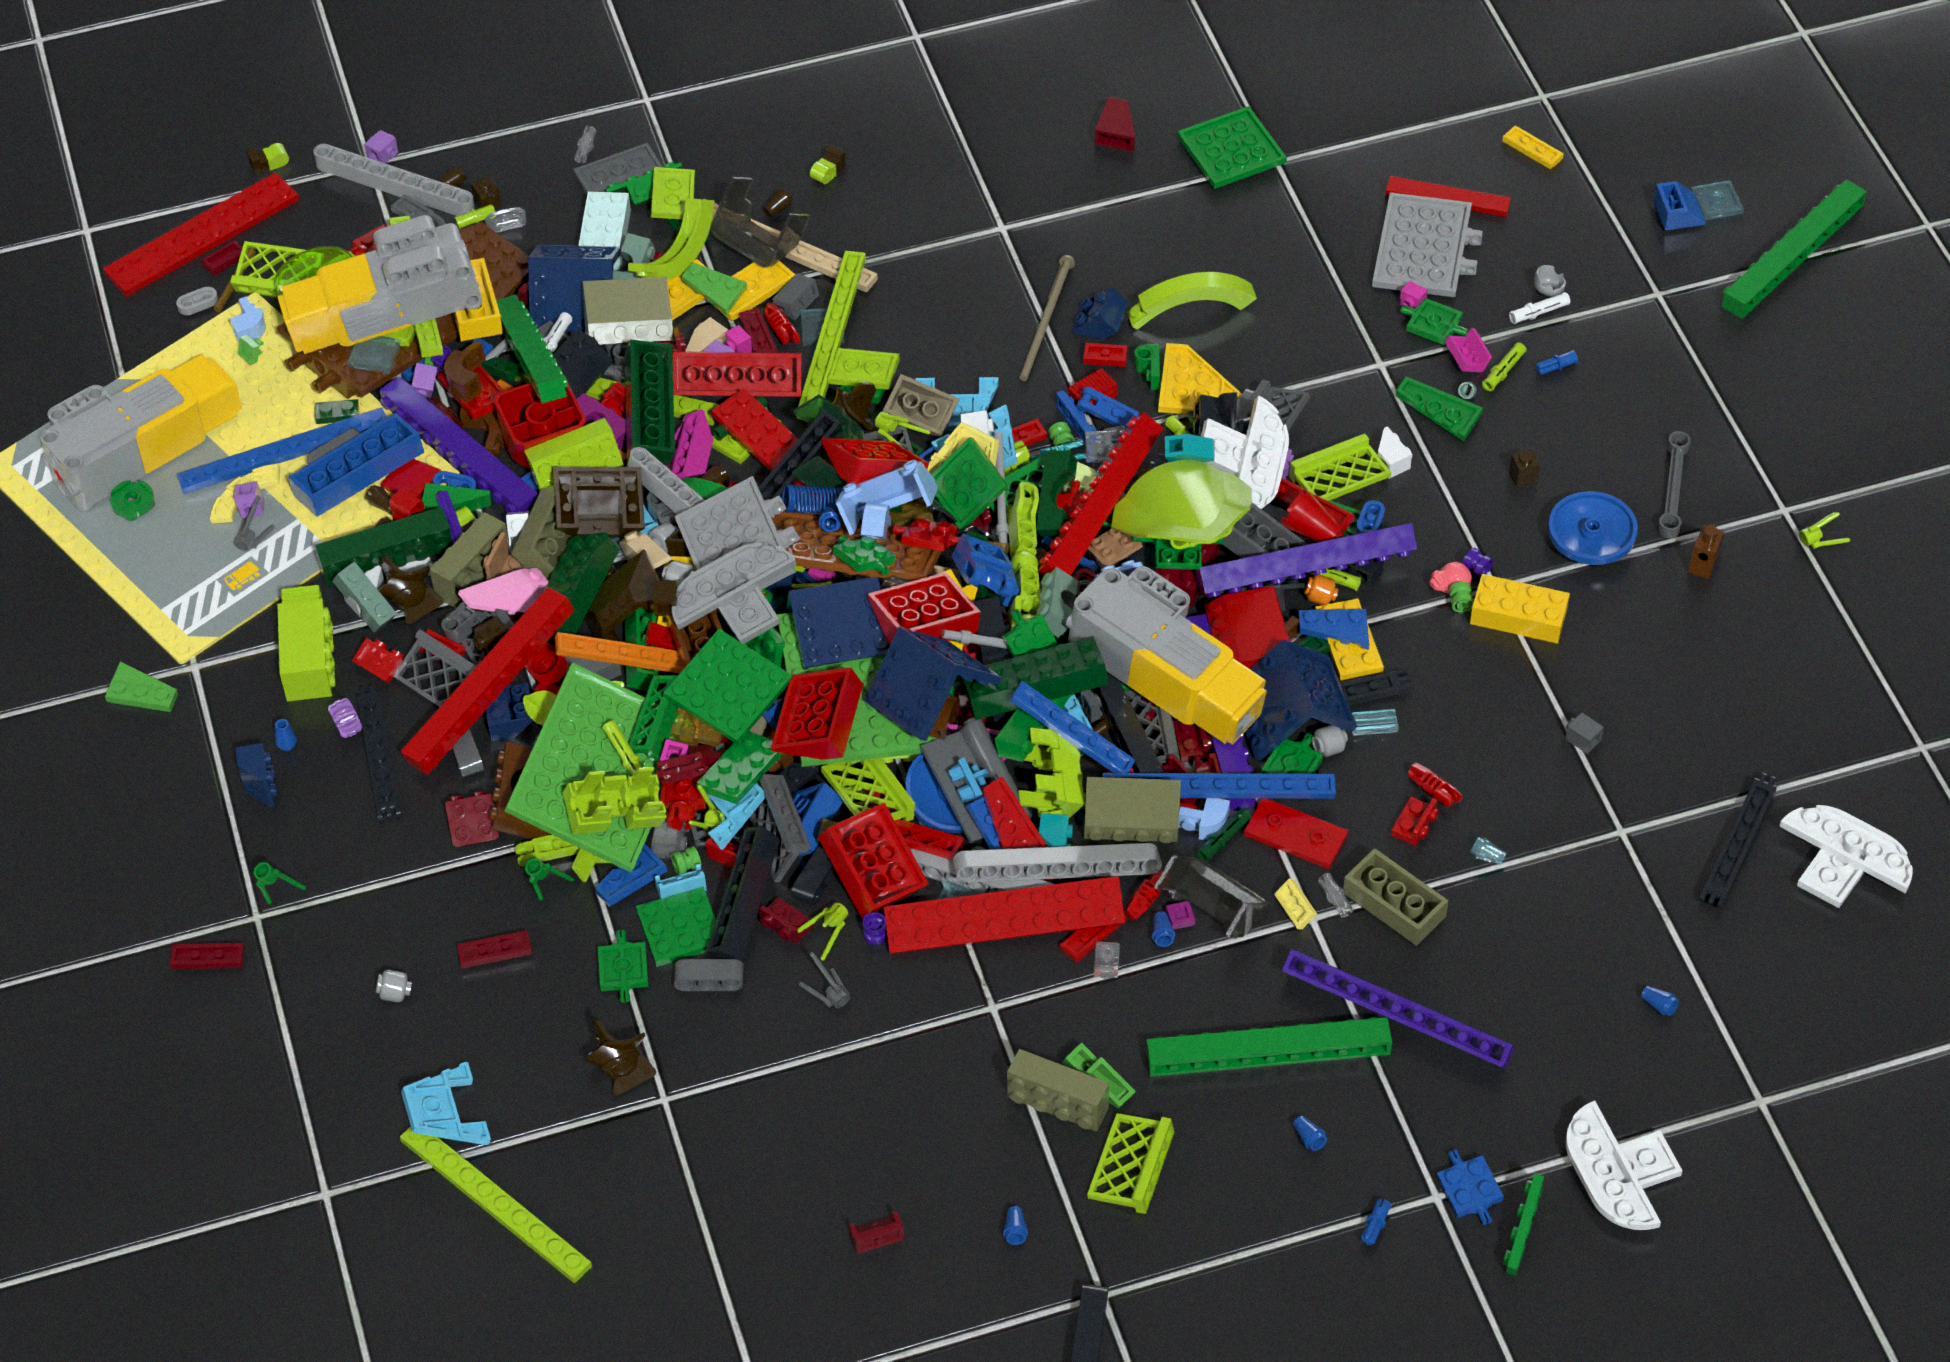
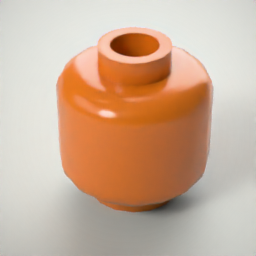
(1320, 589)

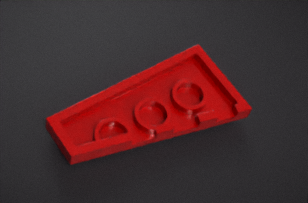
(1009, 818)

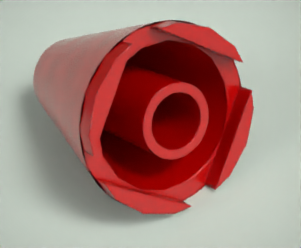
(1311, 519)

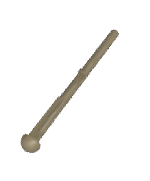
(1066, 263)

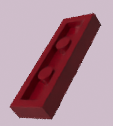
(756, 328)
(494, 949)
(207, 956)

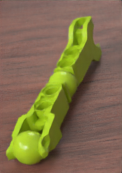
(1023, 541)

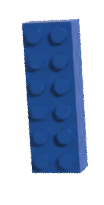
(356, 464)

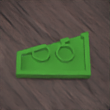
(716, 286)
(140, 690)

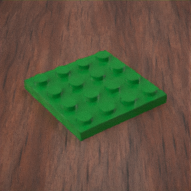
(1231, 147)
(727, 686)

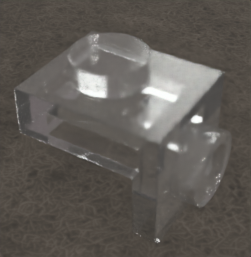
(1106, 960)

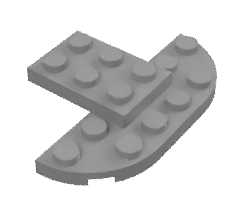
(733, 589)

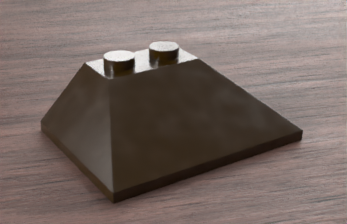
(598, 500)
(622, 596)

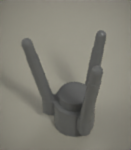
(246, 537)
(836, 993)

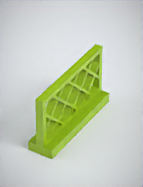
(250, 283)
(1331, 458)
(884, 782)
(1152, 1162)

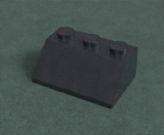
(582, 361)

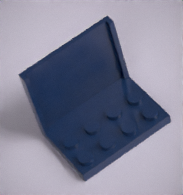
(557, 280)
(837, 622)
(919, 677)
(1298, 688)

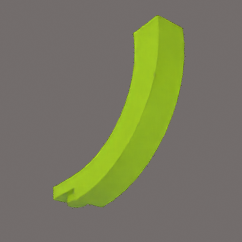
(686, 247)
(1191, 288)

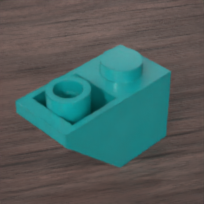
(1189, 448)
(1055, 829)

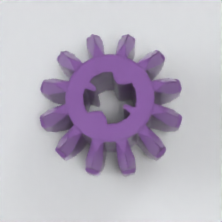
(345, 717)

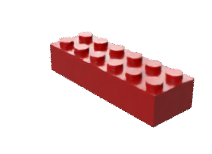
(732, 371)

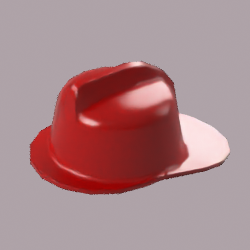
(547, 666)

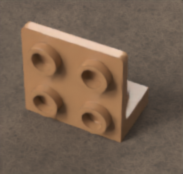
(1112, 548)
(499, 560)

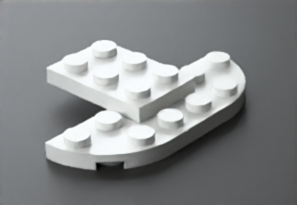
(1253, 457)
(1846, 852)
(1619, 1172)

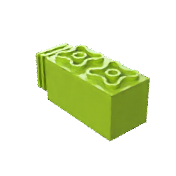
(305, 644)

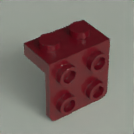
(470, 819)

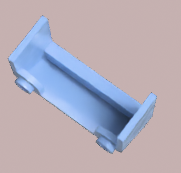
(887, 489)

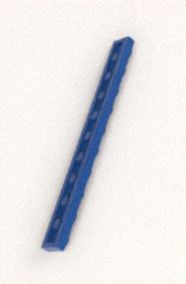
(273, 453)
(1245, 785)

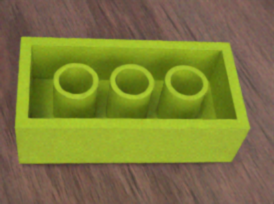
(584, 447)

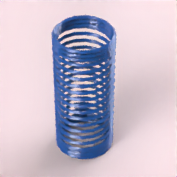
(790, 499)

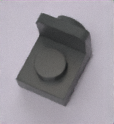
(1091, 705)

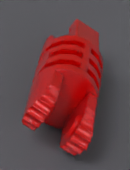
(780, 324)
(1434, 785)
(1143, 897)

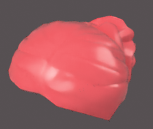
(1448, 575)

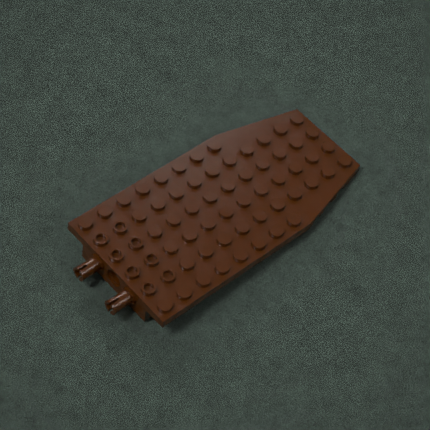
(506, 269)

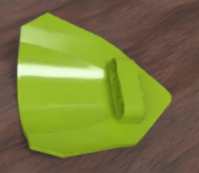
(1183, 504)

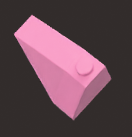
(508, 592)

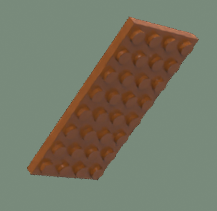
(816, 548)

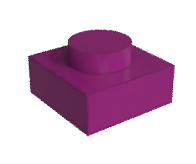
(1180, 915)

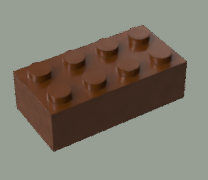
(693, 636)

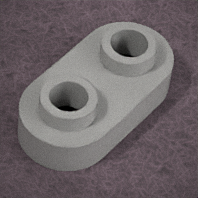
(197, 300)

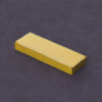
(1532, 147)

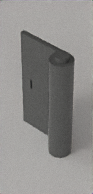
(978, 748)

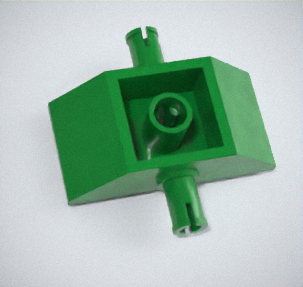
(1171, 558)

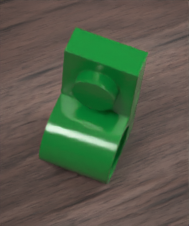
(1147, 362)

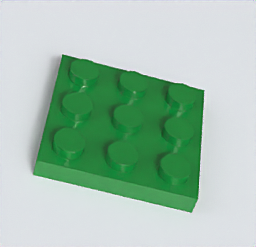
(968, 483)
(677, 925)

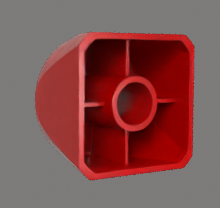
(529, 422)

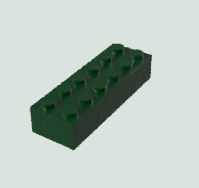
(650, 399)
(401, 540)
(581, 575)
(1050, 671)

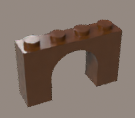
(511, 761)

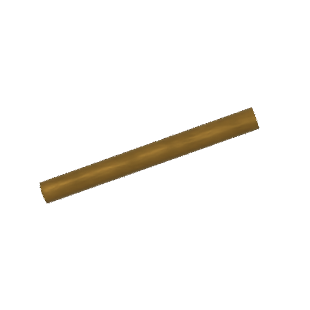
(229, 288)

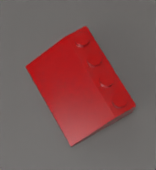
(867, 459)
(925, 607)
(1248, 623)
(818, 714)
(873, 860)

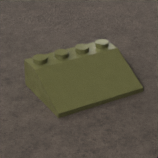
(627, 310)
(1132, 809)

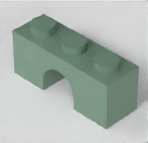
(637, 250)
(1056, 592)
(374, 607)

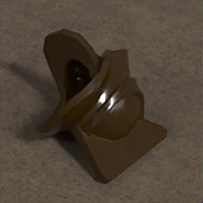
(857, 403)
(409, 591)
(619, 1059)

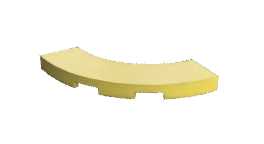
(225, 505)

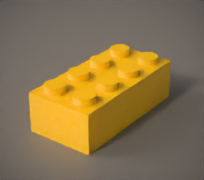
(486, 318)
(1519, 608)

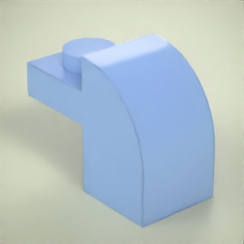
(250, 322)
(875, 521)
(1206, 821)

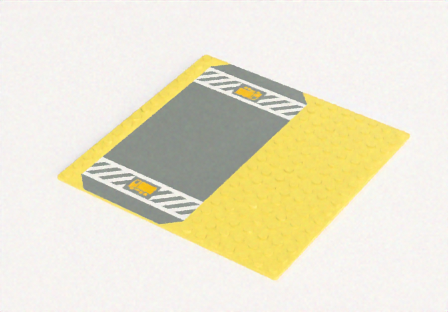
(173, 564)

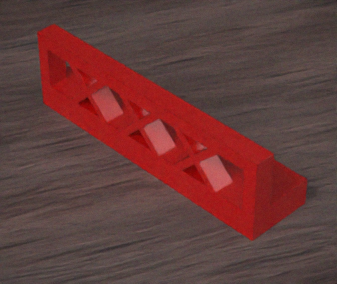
(930, 840)

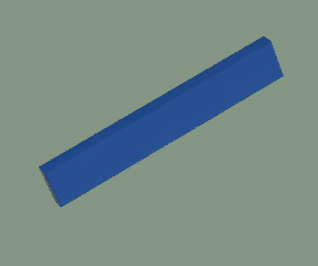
(1071, 729)

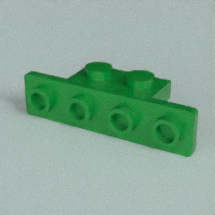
(639, 188)

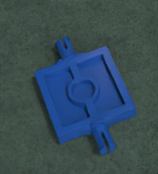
(1470, 1187)

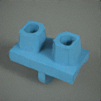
(971, 790)

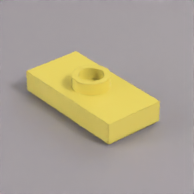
(1295, 903)

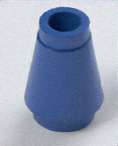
(829, 520)
(284, 735)
(1163, 932)
(1661, 1000)
(1310, 1133)
(1015, 1226)

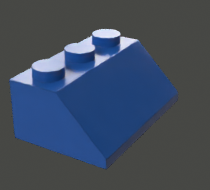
(813, 806)

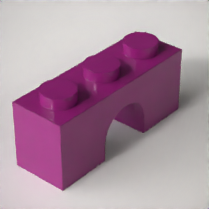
(595, 411)

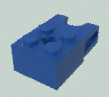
(984, 565)

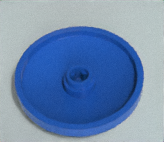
(1592, 528)
(930, 801)

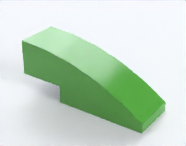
(1086, 1062)

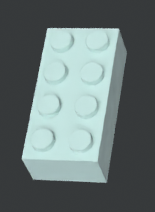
(606, 221)

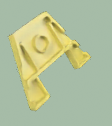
(957, 438)

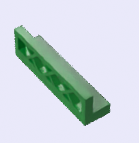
(1019, 476)
(663, 715)

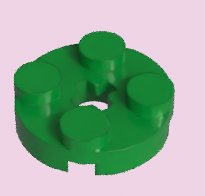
(132, 509)

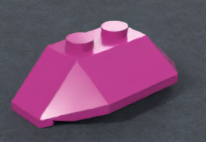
(692, 446)

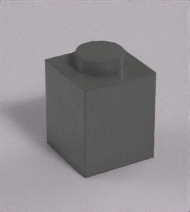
(1584, 733)

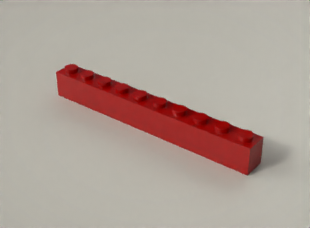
(1102, 496)
(487, 681)

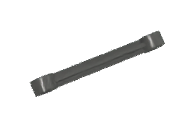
(1674, 483)

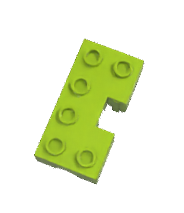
(1061, 791)
(596, 800)

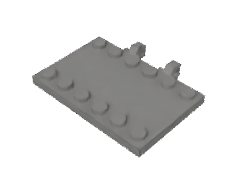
(1425, 244)
(734, 520)

